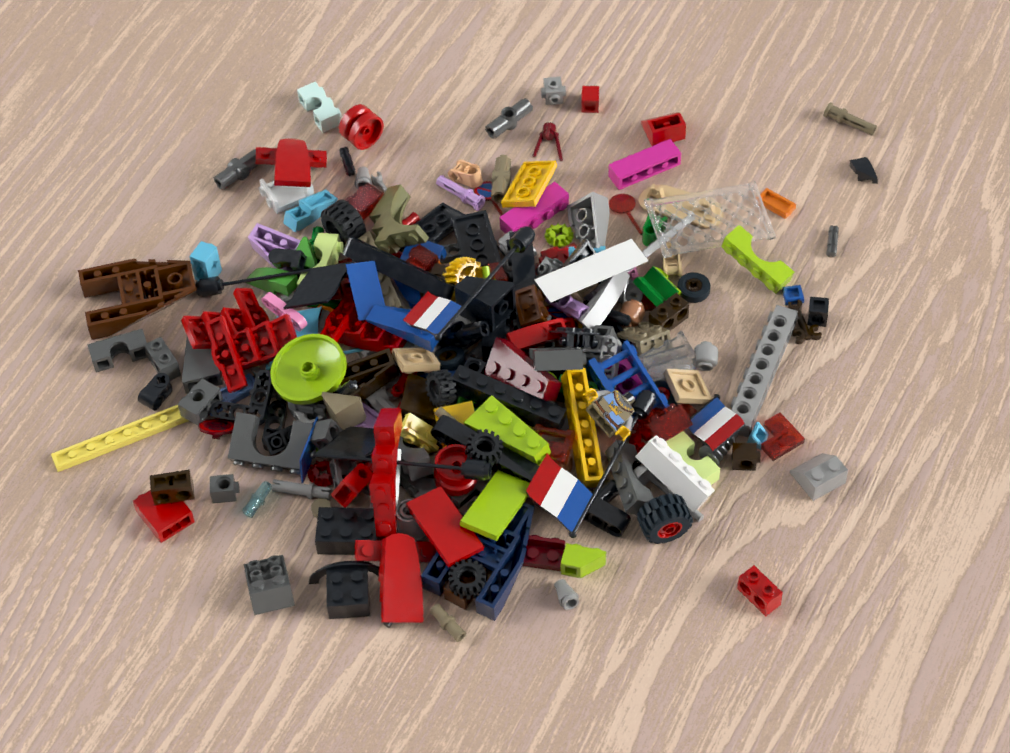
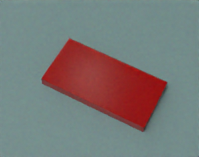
(441, 525)

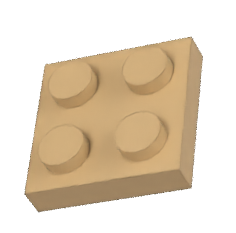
(415, 360)
(687, 386)

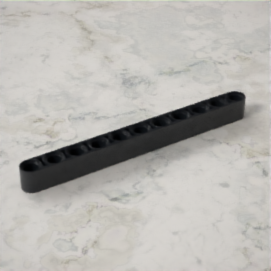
(600, 512)

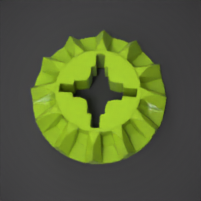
(561, 240)

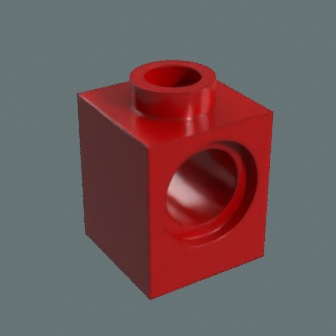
(590, 99)

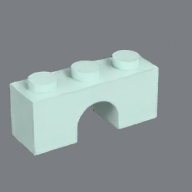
(325, 113)

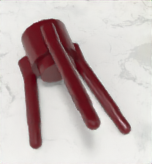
(548, 133)

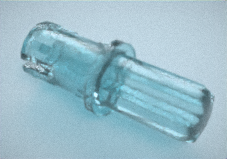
(257, 499)

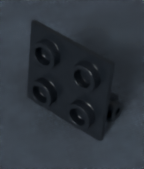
(577, 337)

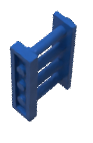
(597, 373)

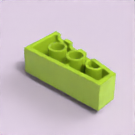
(512, 430)

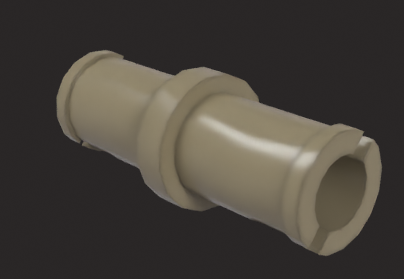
(448, 622)

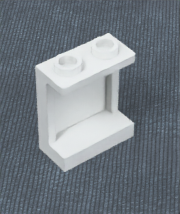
(283, 197)

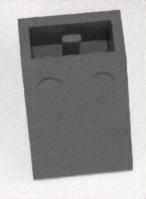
(268, 584)

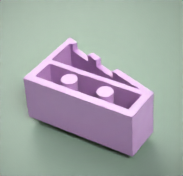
(266, 239)

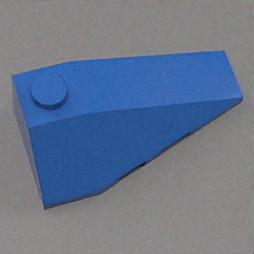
(392, 320)

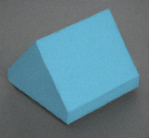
(758, 435)

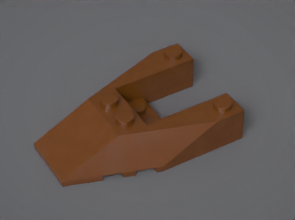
(143, 291)

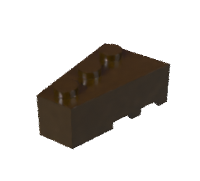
(371, 373)

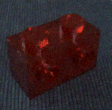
(668, 423)

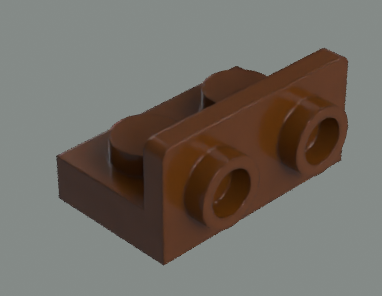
(530, 306)

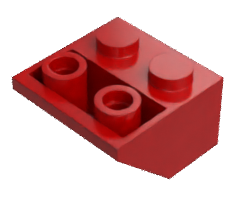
(664, 128)

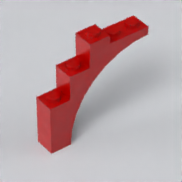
(384, 462)

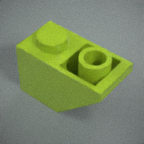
(581, 560)

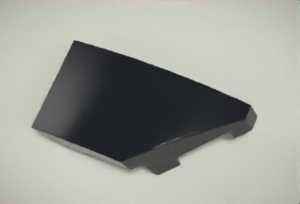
(864, 169)

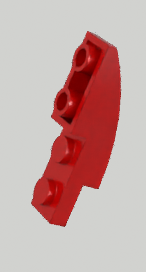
(539, 334)

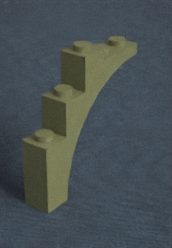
(387, 222)

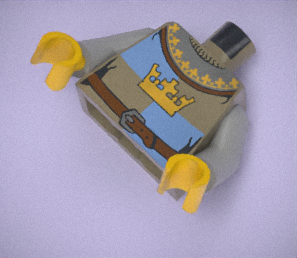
(611, 411)

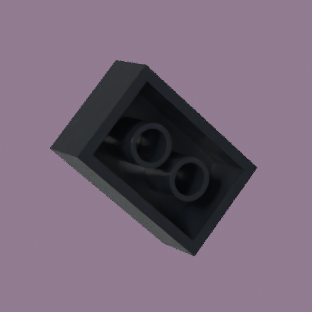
(340, 527)

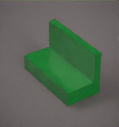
(655, 286)

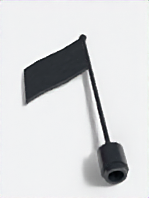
(314, 289)
(359, 442)

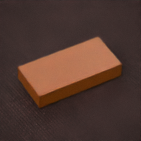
(777, 203)

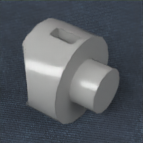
(630, 292)

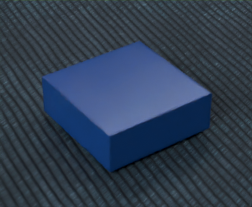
(792, 294)

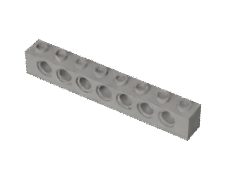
(763, 366)

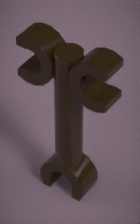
(804, 332)

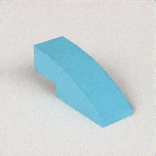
(308, 210)

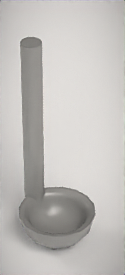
(645, 475)

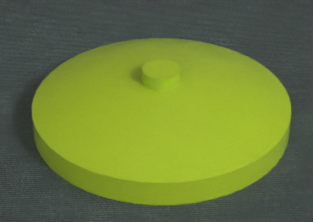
(308, 368)

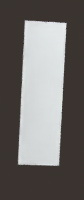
(591, 270)

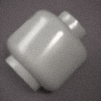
(706, 356)

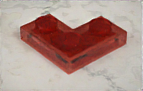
(784, 437)

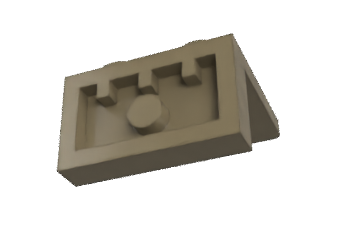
(645, 336)

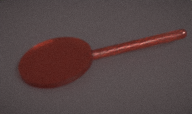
(624, 204)

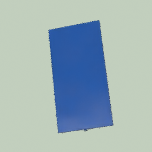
(365, 287)
(306, 459)

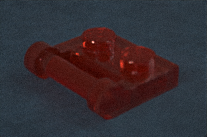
(559, 451)

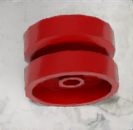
(361, 126)
(452, 480)

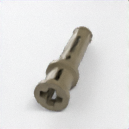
(842, 116)

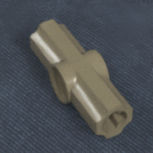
(501, 178)

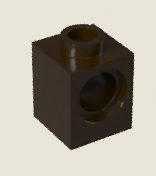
(745, 456)

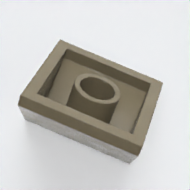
(344, 409)

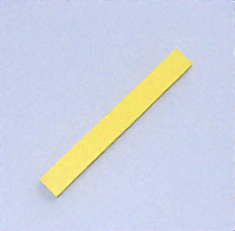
(117, 438)

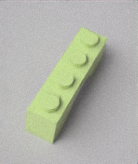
(327, 249)

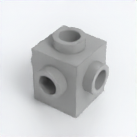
(553, 91)

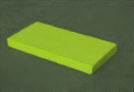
(496, 505)

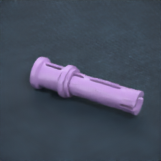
(467, 195)

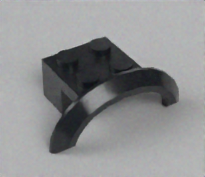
(346, 588)

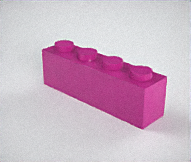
(644, 164)
(550, 203)

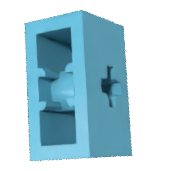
(205, 261)

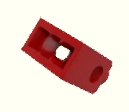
(353, 484)

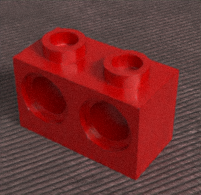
(759, 590)

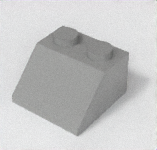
(820, 475)

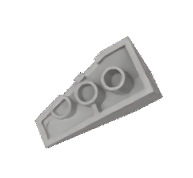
(590, 218)

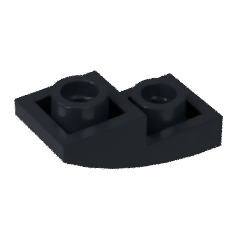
(278, 440)

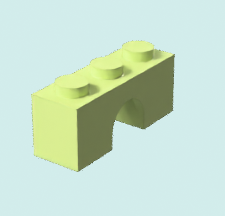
(685, 447)

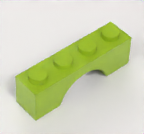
(772, 274)

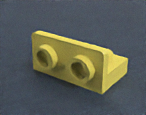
(418, 433)

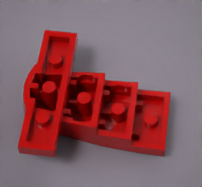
(291, 162)
(248, 316)
(346, 329)
(247, 347)
(398, 574)

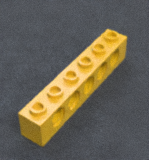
(585, 443)

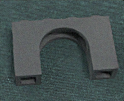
(557, 358)
(244, 447)

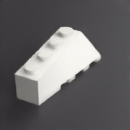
(675, 472)

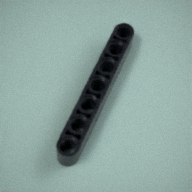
(398, 268)

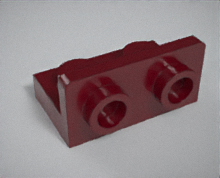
(544, 553)

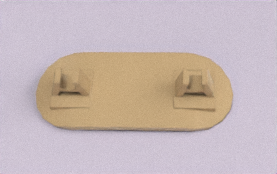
(662, 191)

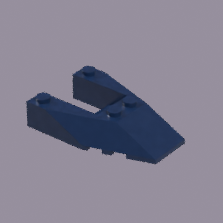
(500, 556)

